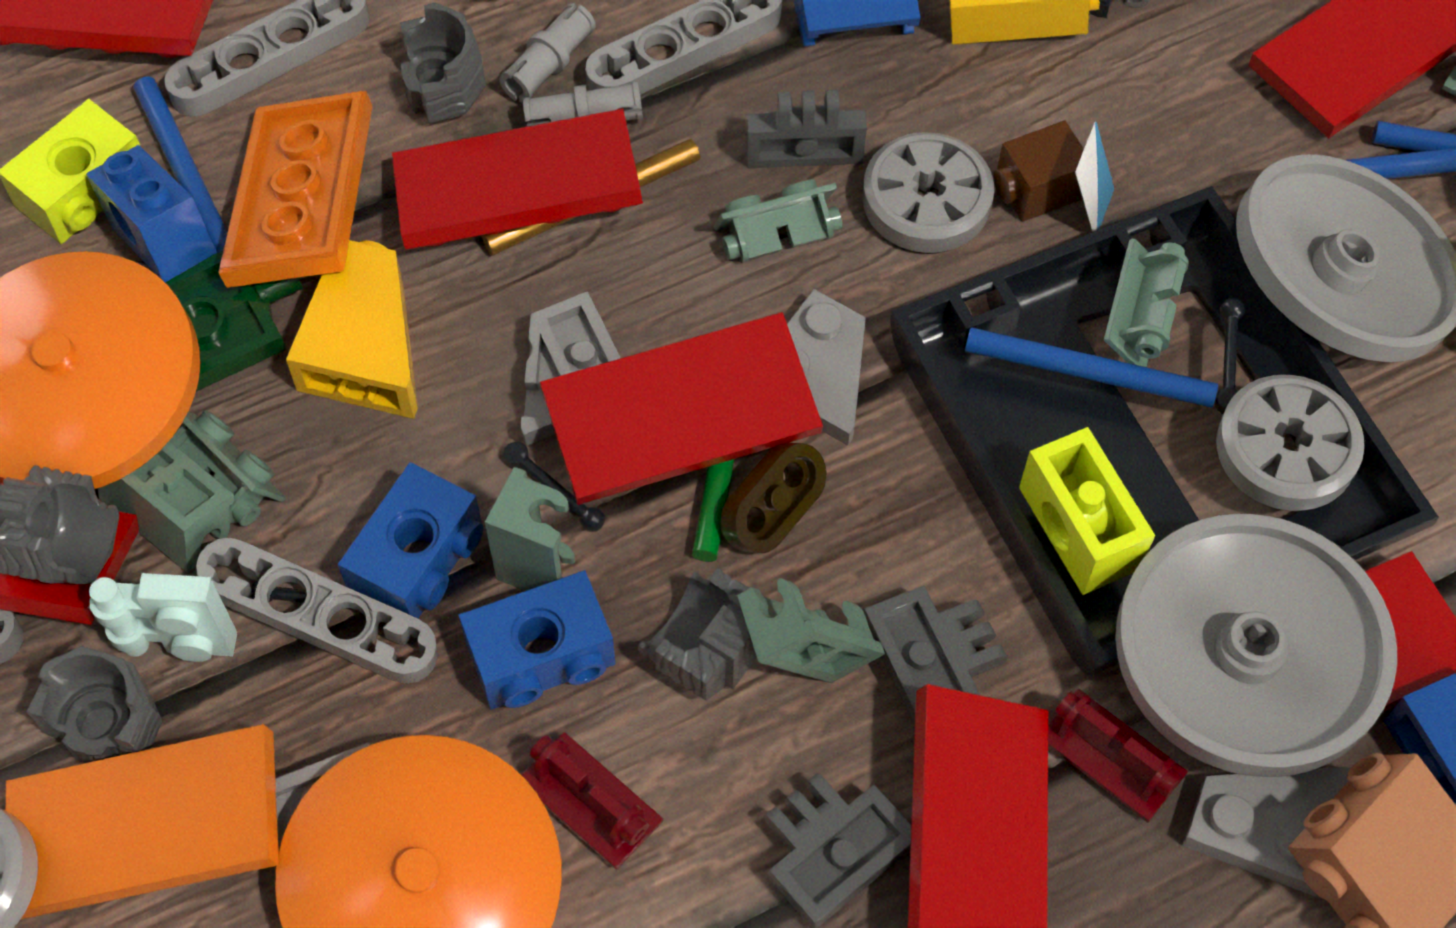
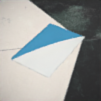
(1095, 179)

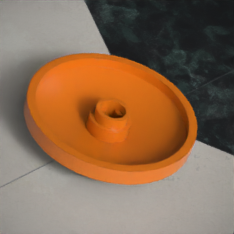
(91, 366)
(419, 840)

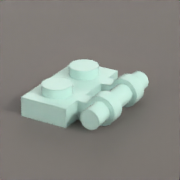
(166, 609)

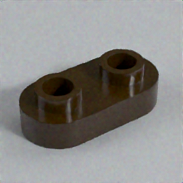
(773, 503)

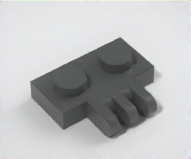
(806, 133)
(931, 645)
(834, 847)

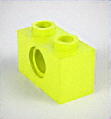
(50, 174)
(1085, 510)

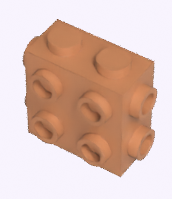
(1384, 846)

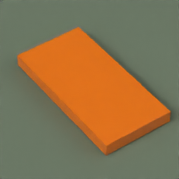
(297, 190)
(150, 819)

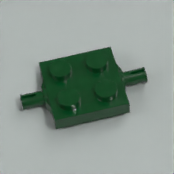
(231, 322)

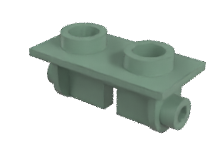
(755, 223)
(1139, 315)
(244, 474)

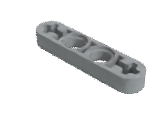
(679, 33)
(263, 41)
(321, 603)

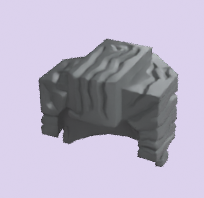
(443, 63)
(54, 527)
(705, 637)
(95, 705)

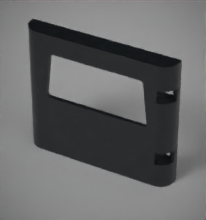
(1003, 409)

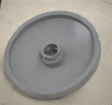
(1349, 257)
(1256, 645)

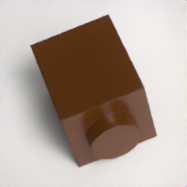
(1039, 171)

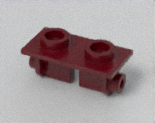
(1113, 754)
(590, 799)

